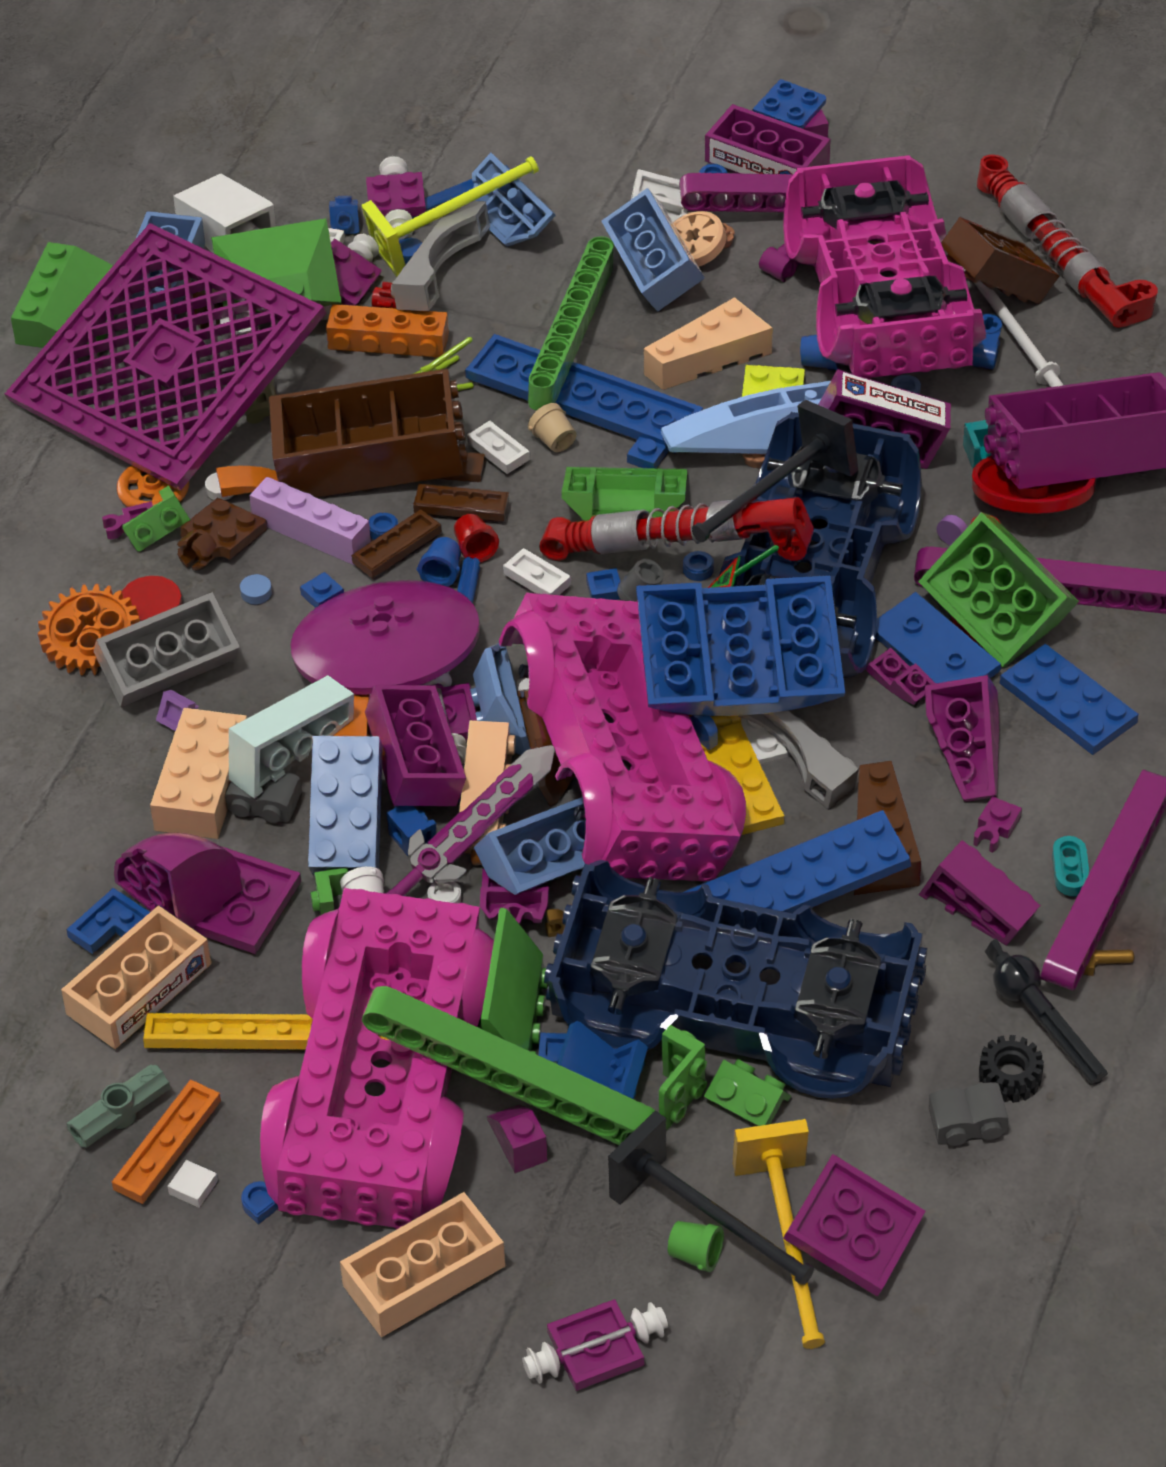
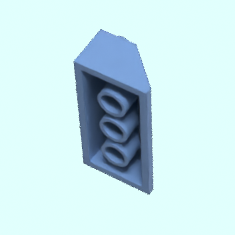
(535, 849)

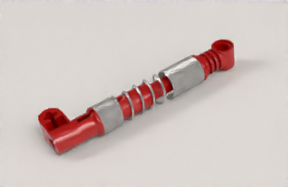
(1079, 267)
(636, 529)

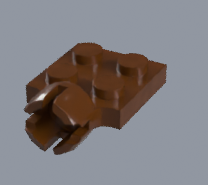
(217, 532)

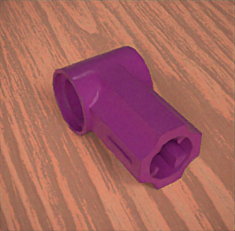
(777, 263)

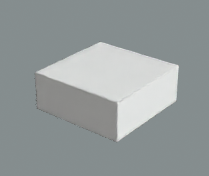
(192, 1183)

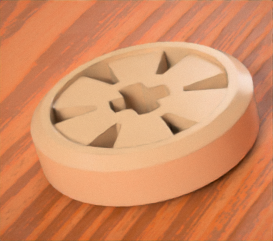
(707, 231)

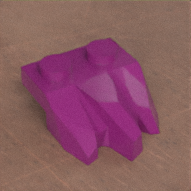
(526, 905)

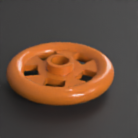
(147, 486)

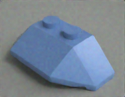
(513, 209)
(498, 694)

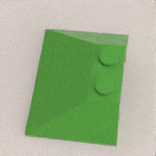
(288, 255)
(614, 490)

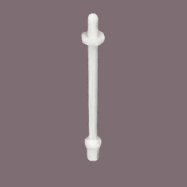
(1047, 372)

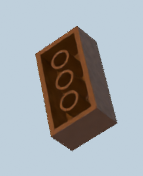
(998, 261)

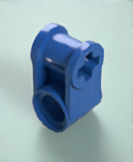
(986, 352)

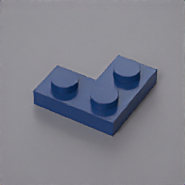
(107, 917)

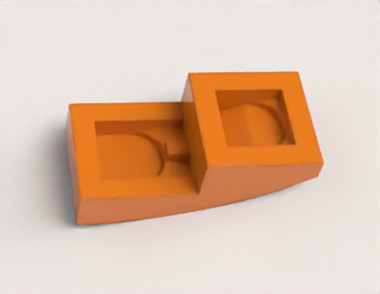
(242, 479)

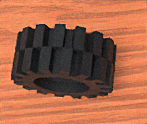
(1016, 1053)

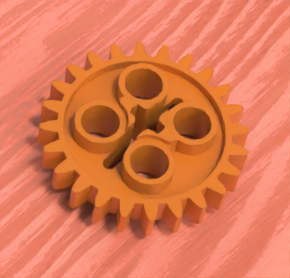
(79, 621)

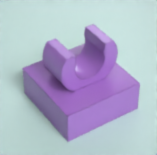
(172, 707)

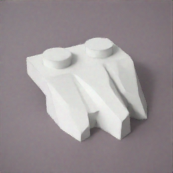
(664, 189)

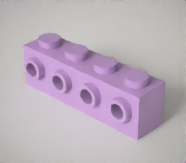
(310, 519)

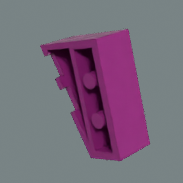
(981, 893)

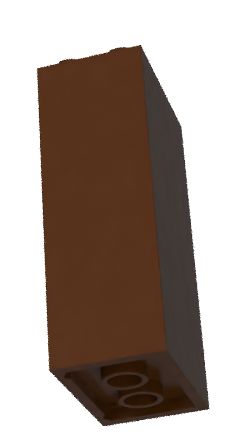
(368, 434)

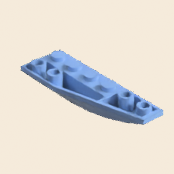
(741, 423)

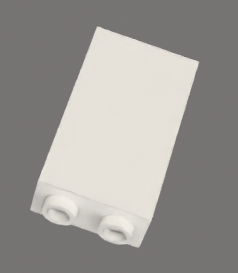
(225, 207)

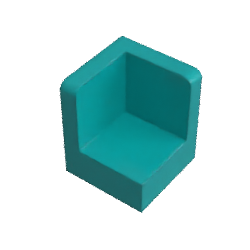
(974, 441)

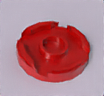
(152, 595)

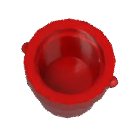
(475, 537)

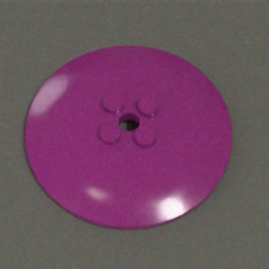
(386, 635)

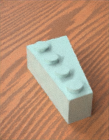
(285, 732)

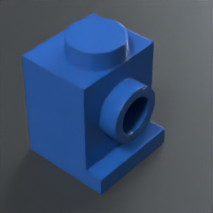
(405, 821)

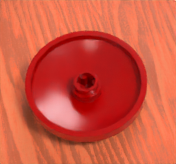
(995, 489)

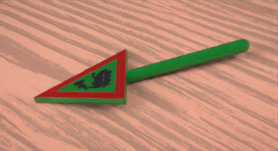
(728, 576)

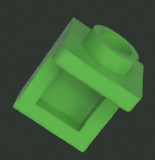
(327, 886)

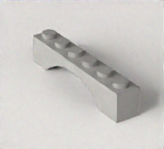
(417, 283)
(823, 769)

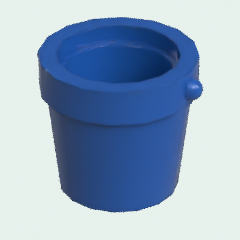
(812, 356)
(440, 562)

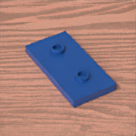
(933, 642)

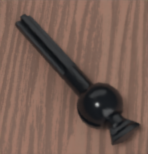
(1017, 981)

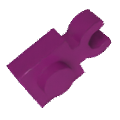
(114, 523)
(996, 820)

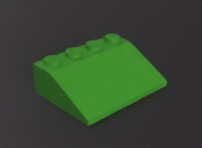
(54, 292)
(997, 590)
(514, 985)

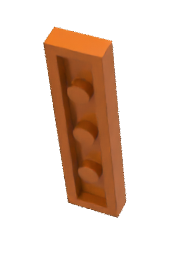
(166, 1141)

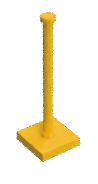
(772, 1150)

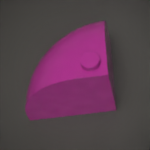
(179, 874)

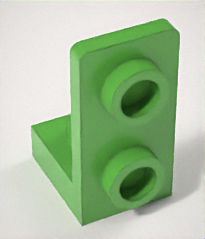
(156, 521)

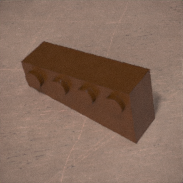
(877, 792)

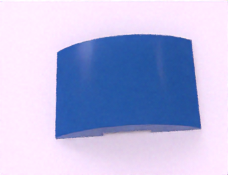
(740, 646)

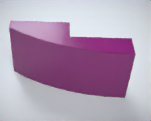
(899, 677)

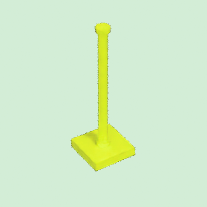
(388, 237)

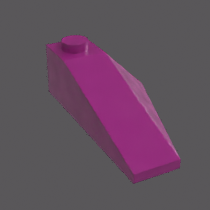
(967, 730)

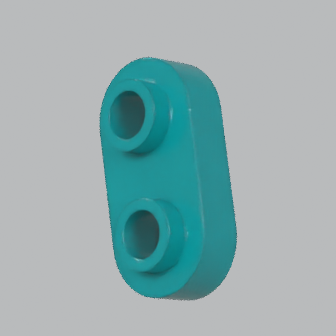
(1070, 871)

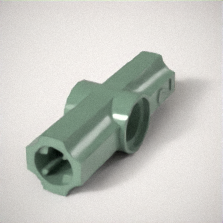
(118, 1105)

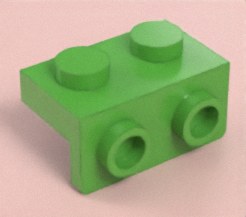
(746, 1094)

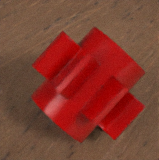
(382, 296)

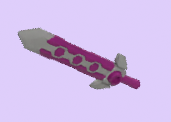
(435, 859)

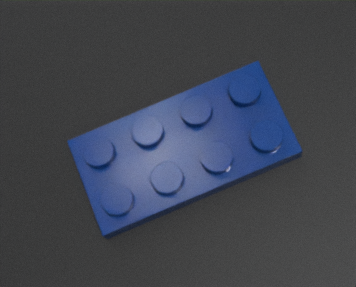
(1069, 699)

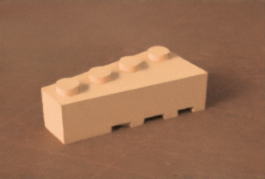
(706, 344)
(487, 756)

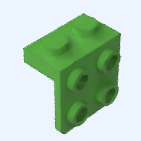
(685, 1068)

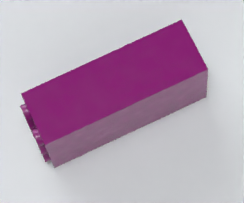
(1079, 430)

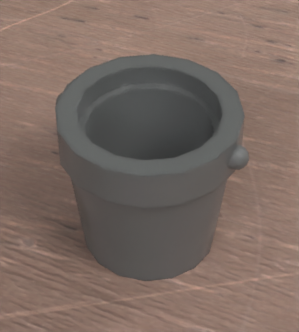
(643, 573)

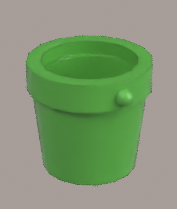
(696, 1244)

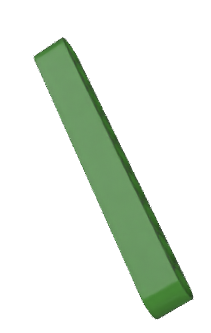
(571, 323)
(503, 1065)

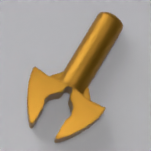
(1108, 957)

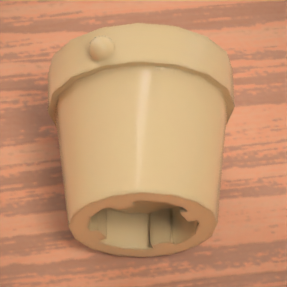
(552, 427)

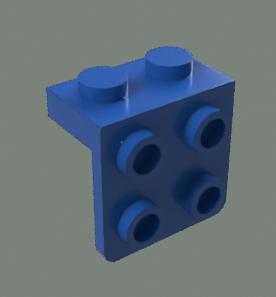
(790, 103)
(598, 1061)

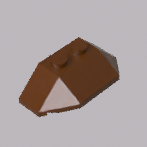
(539, 737)

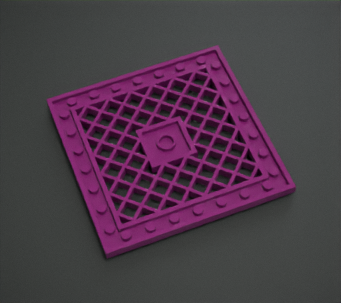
(165, 355)

